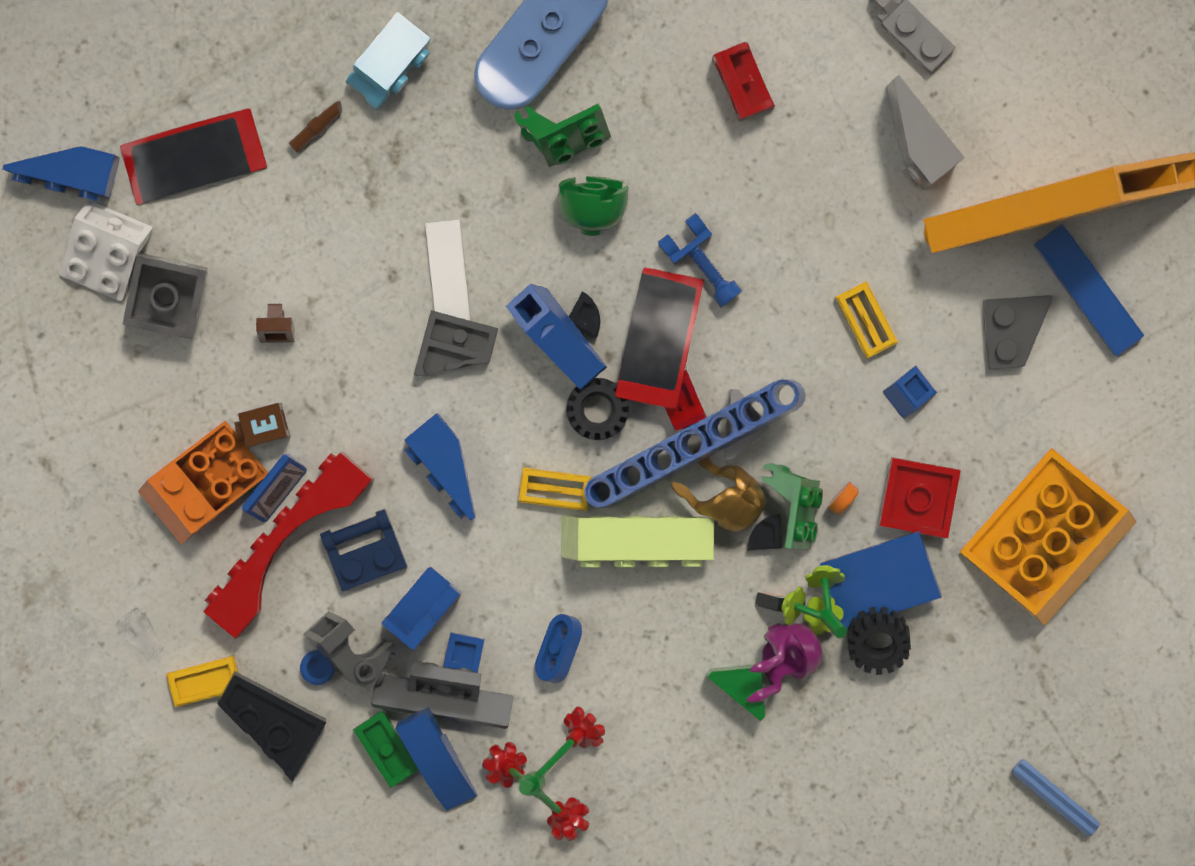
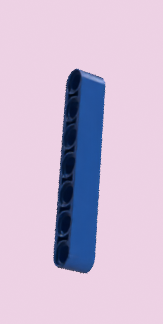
(678, 448)

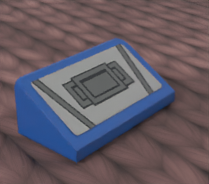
(274, 488)

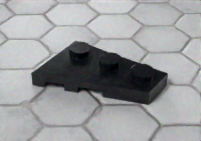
(273, 721)

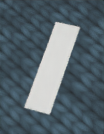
(447, 268)

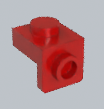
(688, 408)

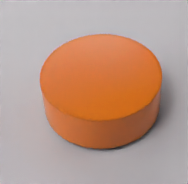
(843, 498)

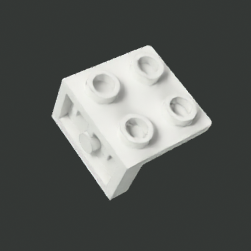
(103, 249)

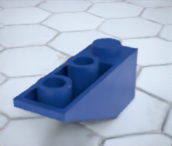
(75, 168)
(556, 334)
(443, 456)

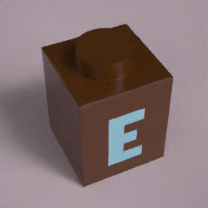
(262, 425)

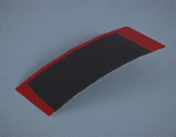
(193, 155)
(659, 338)

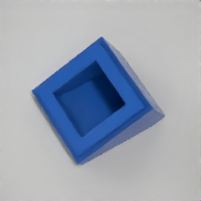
(909, 392)

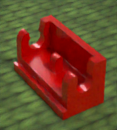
(743, 81)

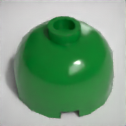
(592, 204)

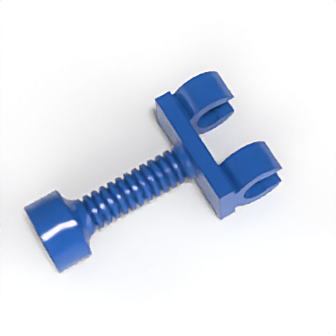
(724, 290)

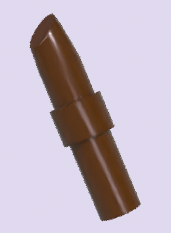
(316, 126)

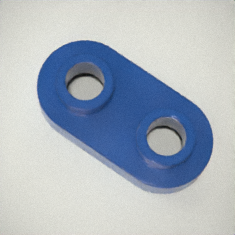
(558, 648)

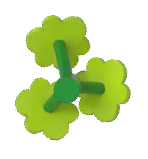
(819, 613)

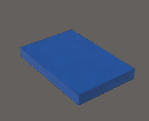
(885, 575)

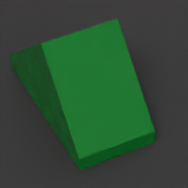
(740, 684)

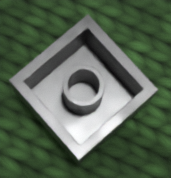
(165, 295)

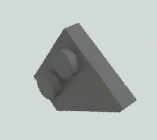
(1013, 328)
(454, 344)

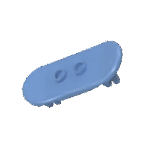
(533, 49)

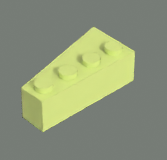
(637, 539)

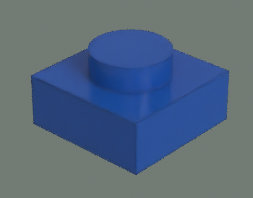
(464, 652)

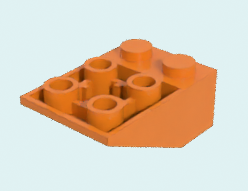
(202, 482)

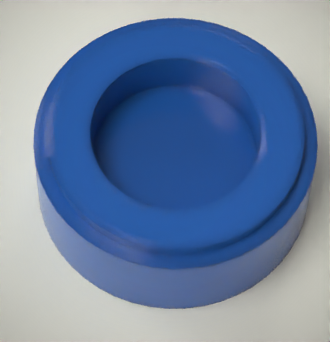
(316, 668)

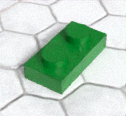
(386, 748)

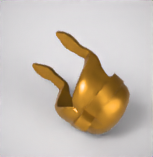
(734, 507)

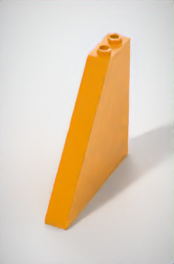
(1061, 201)

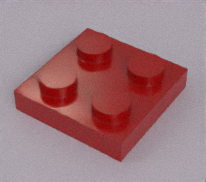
(919, 497)

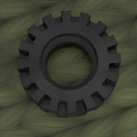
(593, 430)
(881, 657)

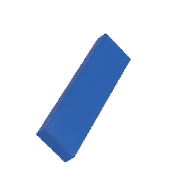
(1088, 290)

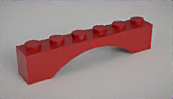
(241, 598)

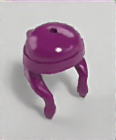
(789, 651)

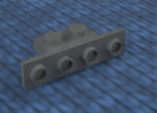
(448, 694)

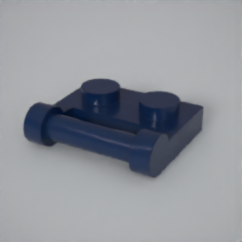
(369, 560)

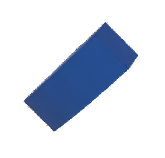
(435, 758)

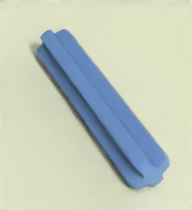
(1055, 797)

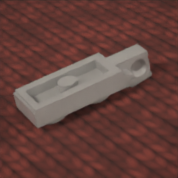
(914, 32)

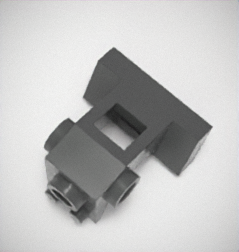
(331, 639)

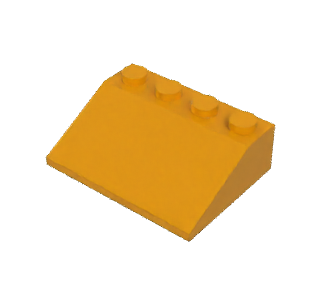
(1048, 536)

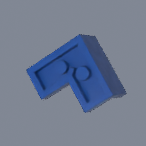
(421, 608)

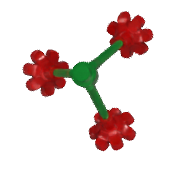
(506, 766)

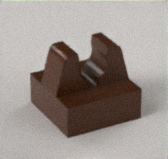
(275, 327)

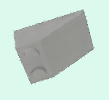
(921, 141)

